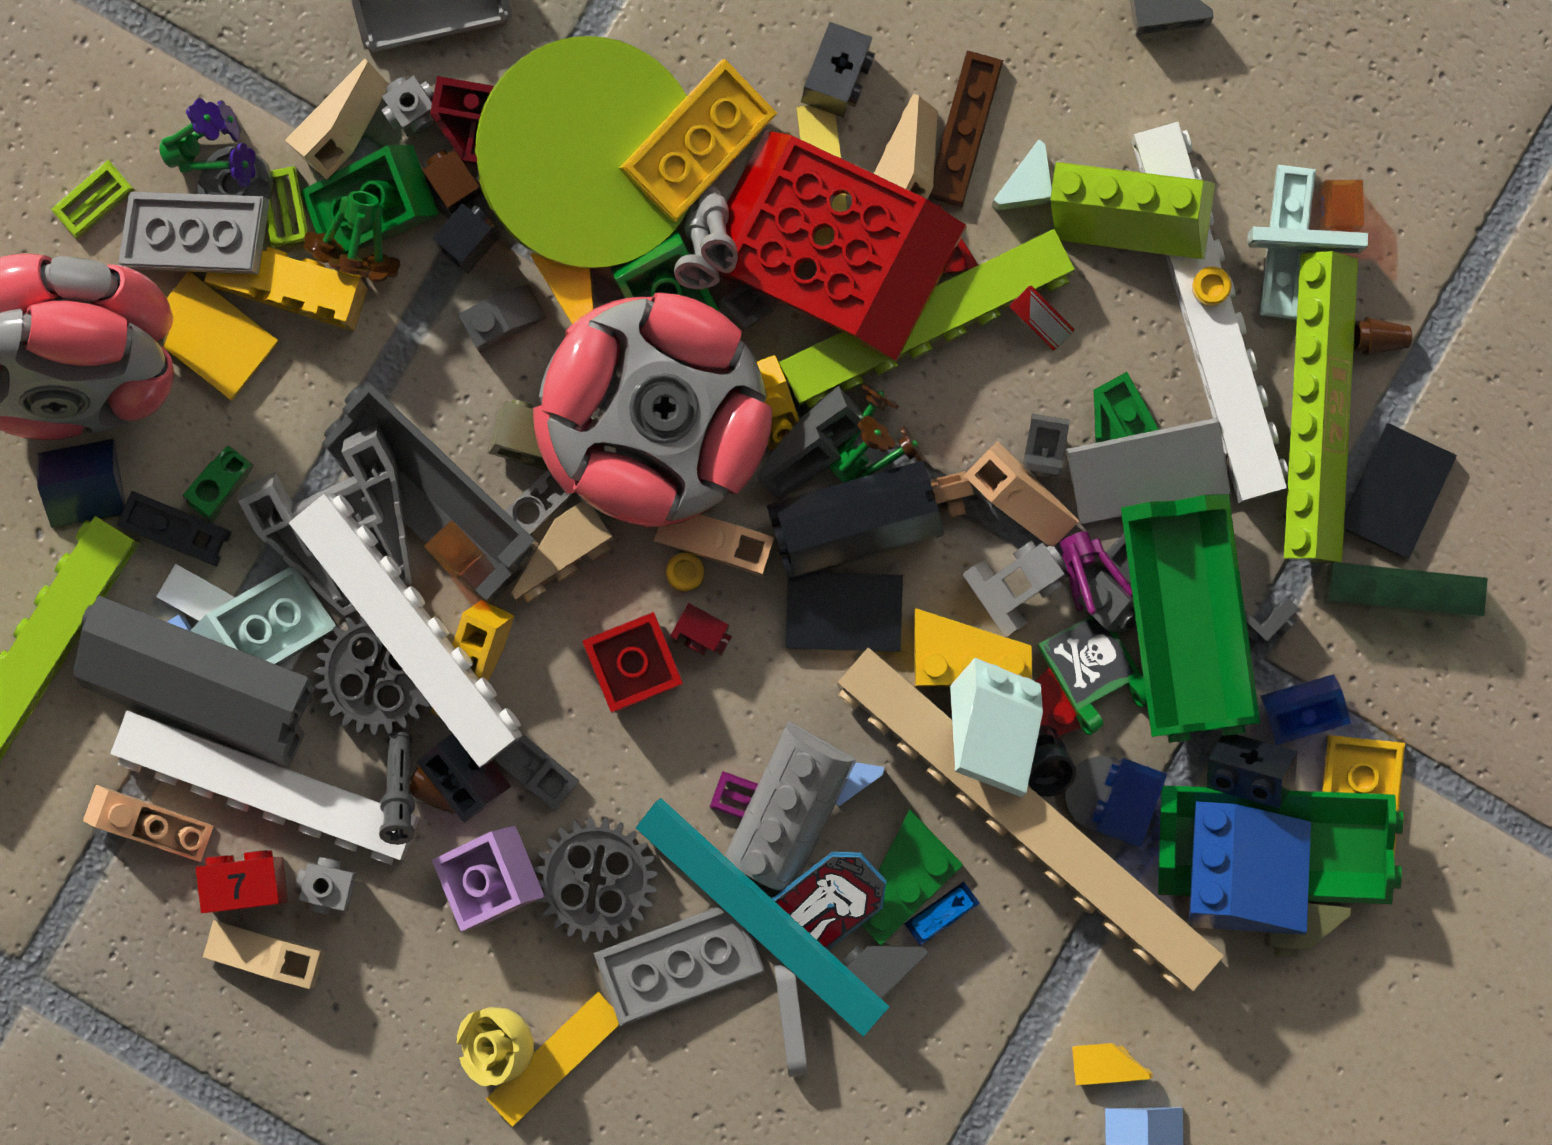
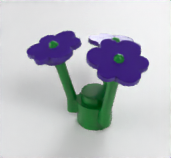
(207, 121)

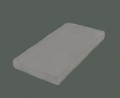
(194, 232)
(1148, 468)
(677, 964)

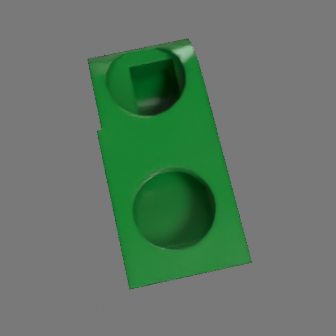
(217, 483)

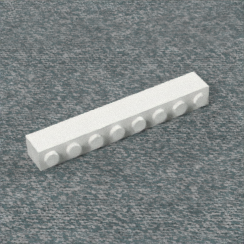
(406, 628)
(255, 783)

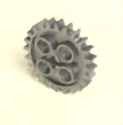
(342, 663)
(630, 885)

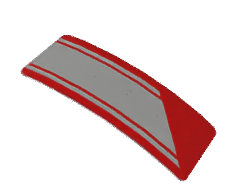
(1041, 317)

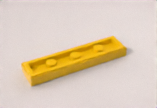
(555, 1059)

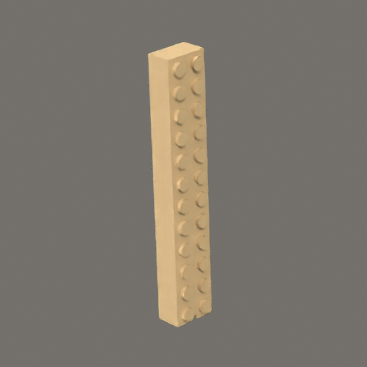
(1035, 826)

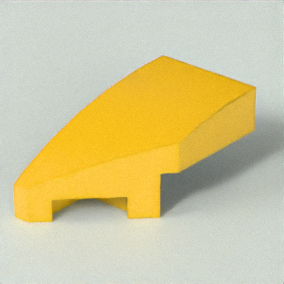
(1106, 1064)

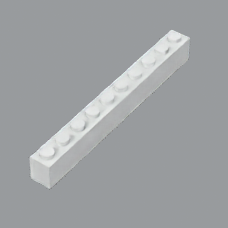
(1218, 341)

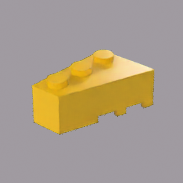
(947, 647)

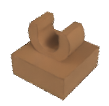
(951, 490)

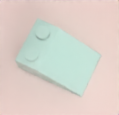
(270, 619)
(995, 725)

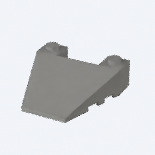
(370, 492)

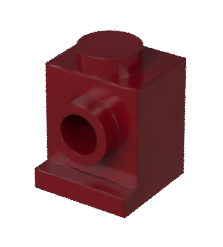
(702, 631)

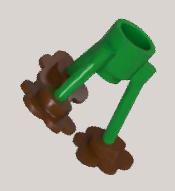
(361, 212)
(874, 435)

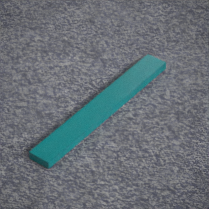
(762, 917)

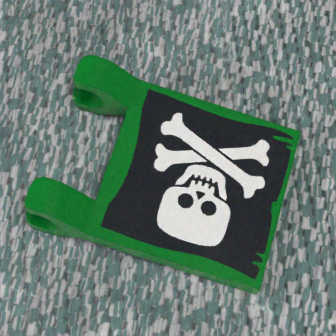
(1089, 666)

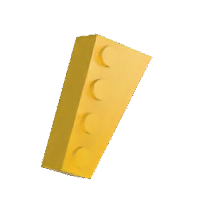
(298, 288)

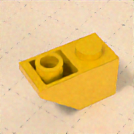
(779, 399)

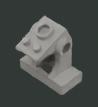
(1042, 568)

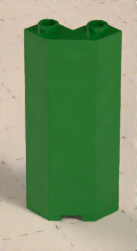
(1190, 616)
(1348, 841)

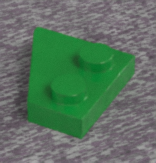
(1120, 410)

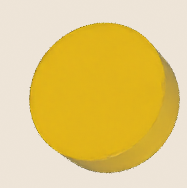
(1211, 286)
(685, 572)

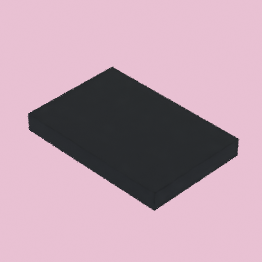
(1397, 491)
(844, 612)

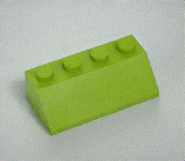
(1131, 210)

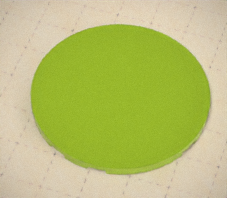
(556, 147)

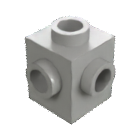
(411, 118)
(339, 891)

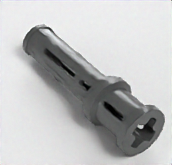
(397, 802)

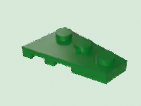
(913, 871)

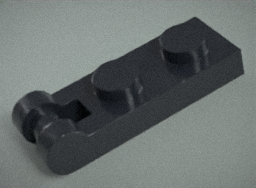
(172, 528)

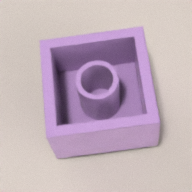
(488, 878)

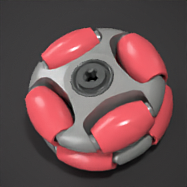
(79, 346)
(652, 410)

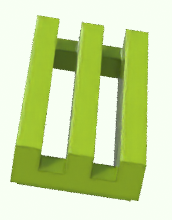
(102, 210)
(289, 238)

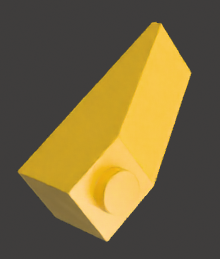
(569, 285)
(483, 637)

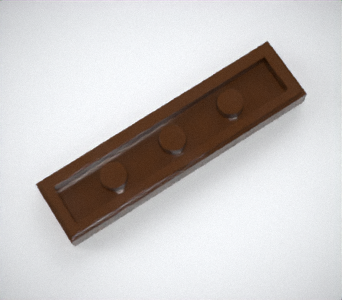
(965, 127)

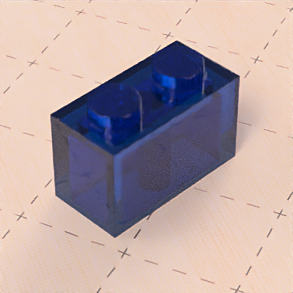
(1305, 709)
(1129, 801)

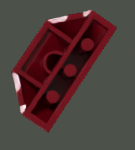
(457, 112)

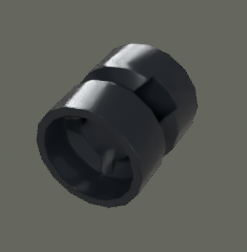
(1052, 764)

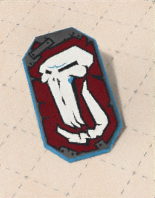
(834, 896)

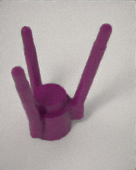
(1079, 554)

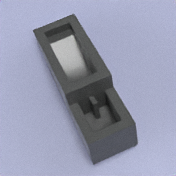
(811, 444)

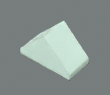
(1028, 184)

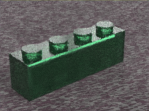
(1405, 590)

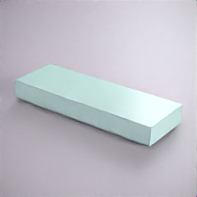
(1307, 240)

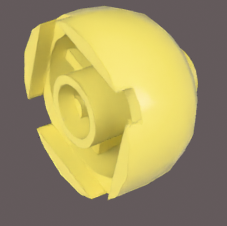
(495, 1045)

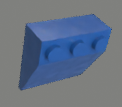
(1249, 870)

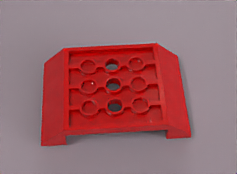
(883, 249)

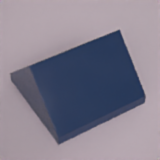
(80, 483)

